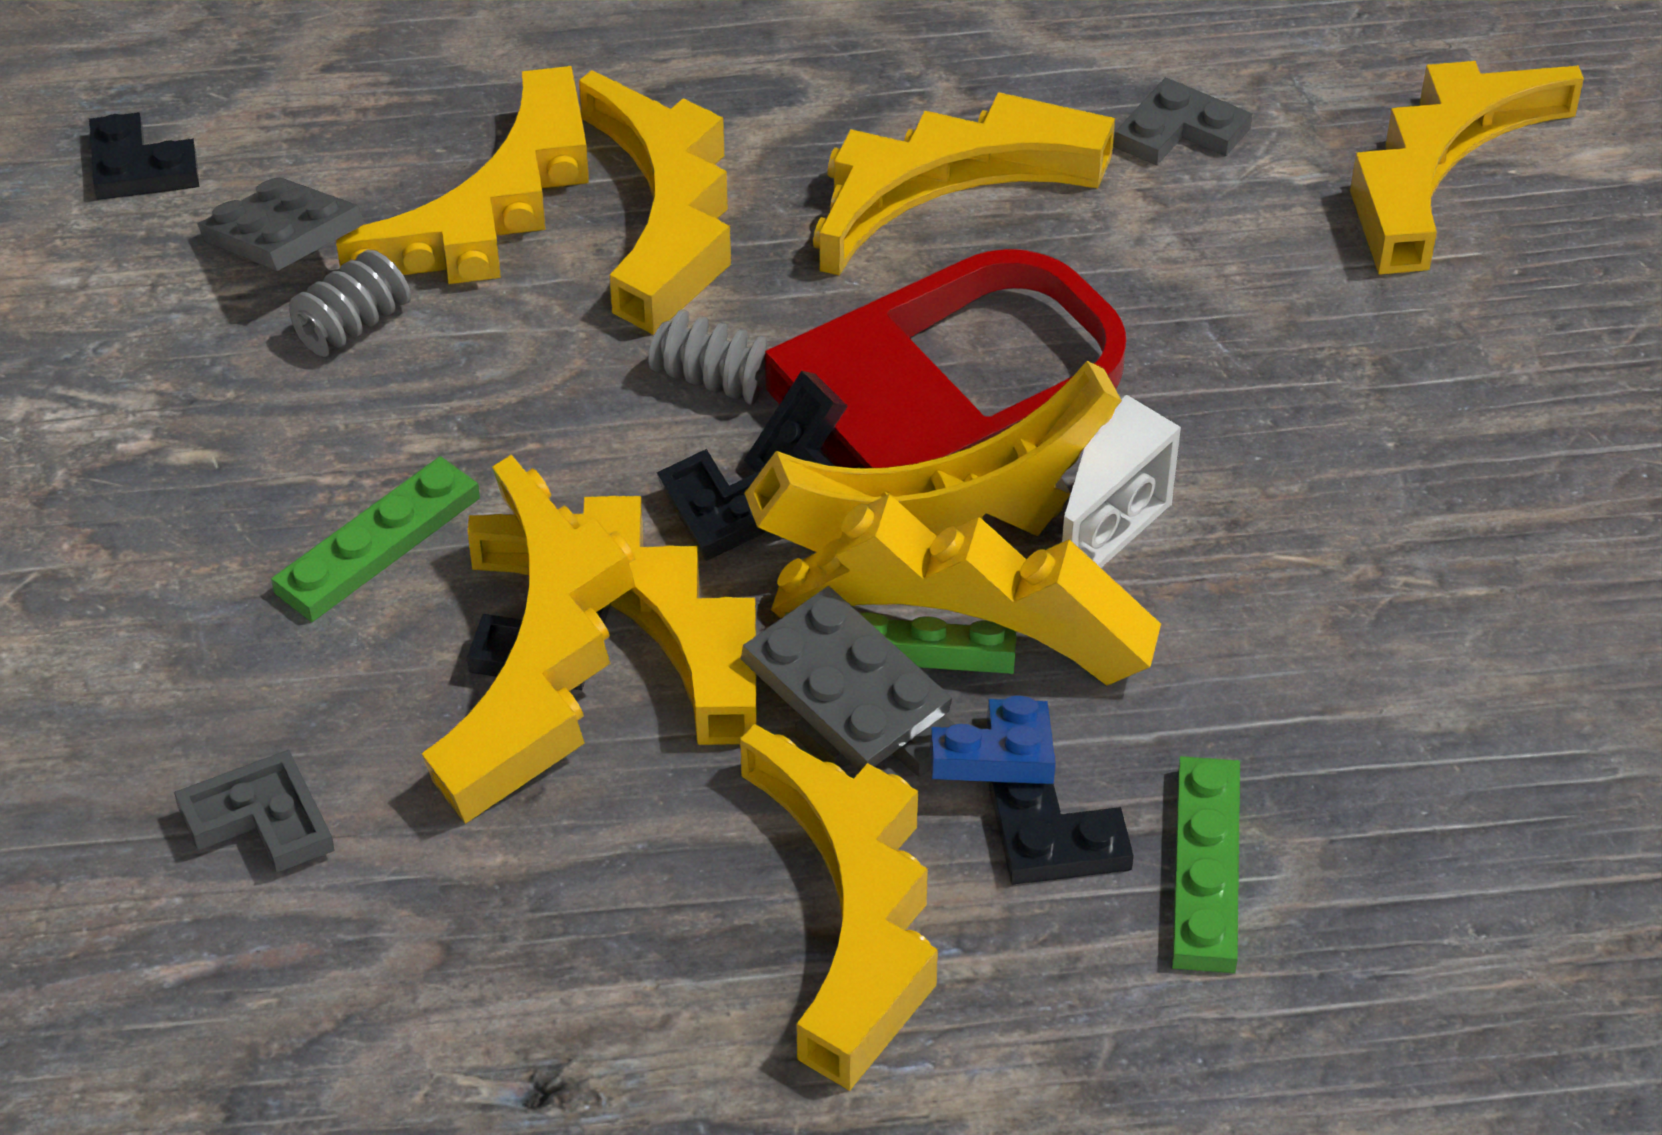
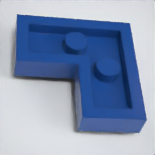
(1011, 750)

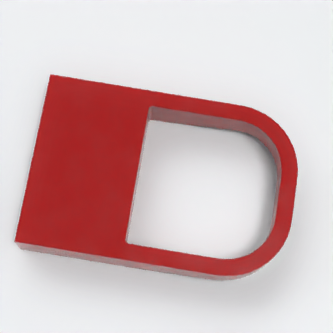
(896, 397)

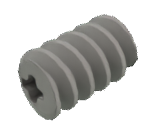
(346, 300)
(709, 357)

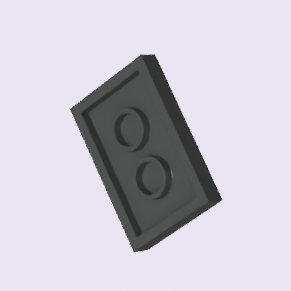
(280, 223)
(846, 679)

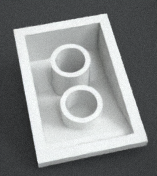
(1122, 481)

